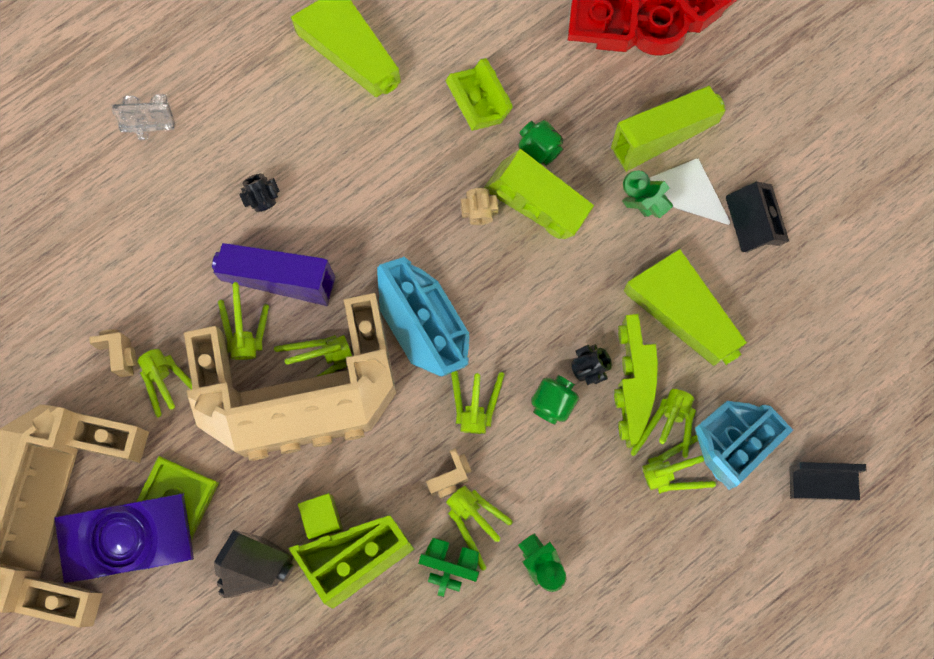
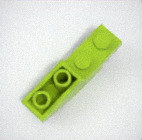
(636, 394)

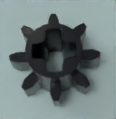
(259, 192)
(591, 364)

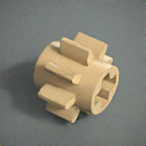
(479, 206)

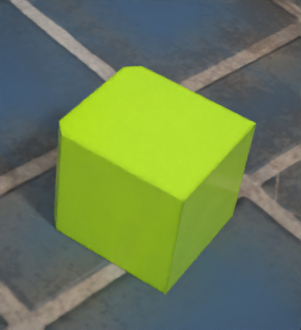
(320, 516)

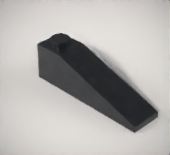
(250, 565)

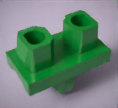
(646, 194)
(435, 559)
(543, 564)

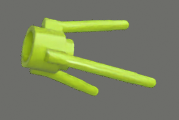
(241, 343)
(333, 347)
(155, 369)
(676, 408)
(473, 418)
(660, 473)
(464, 504)

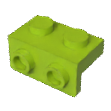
(480, 95)

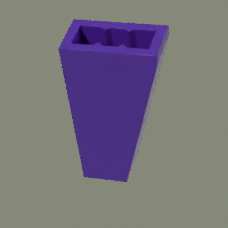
(275, 272)

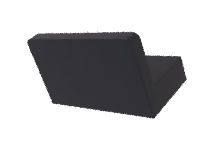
(756, 217)
(825, 481)

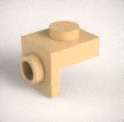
(120, 351)
(446, 484)

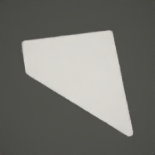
(692, 191)

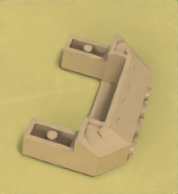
(298, 410)
(34, 477)

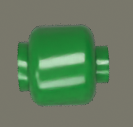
(541, 141)
(554, 399)

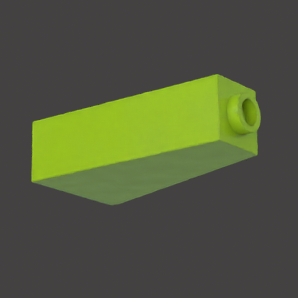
(349, 43)
(666, 126)
(686, 307)

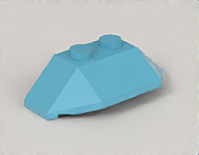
(422, 318)
(739, 439)

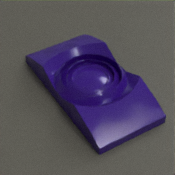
(124, 538)

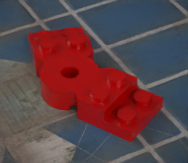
(630, 23)

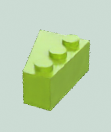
(539, 195)
(352, 558)

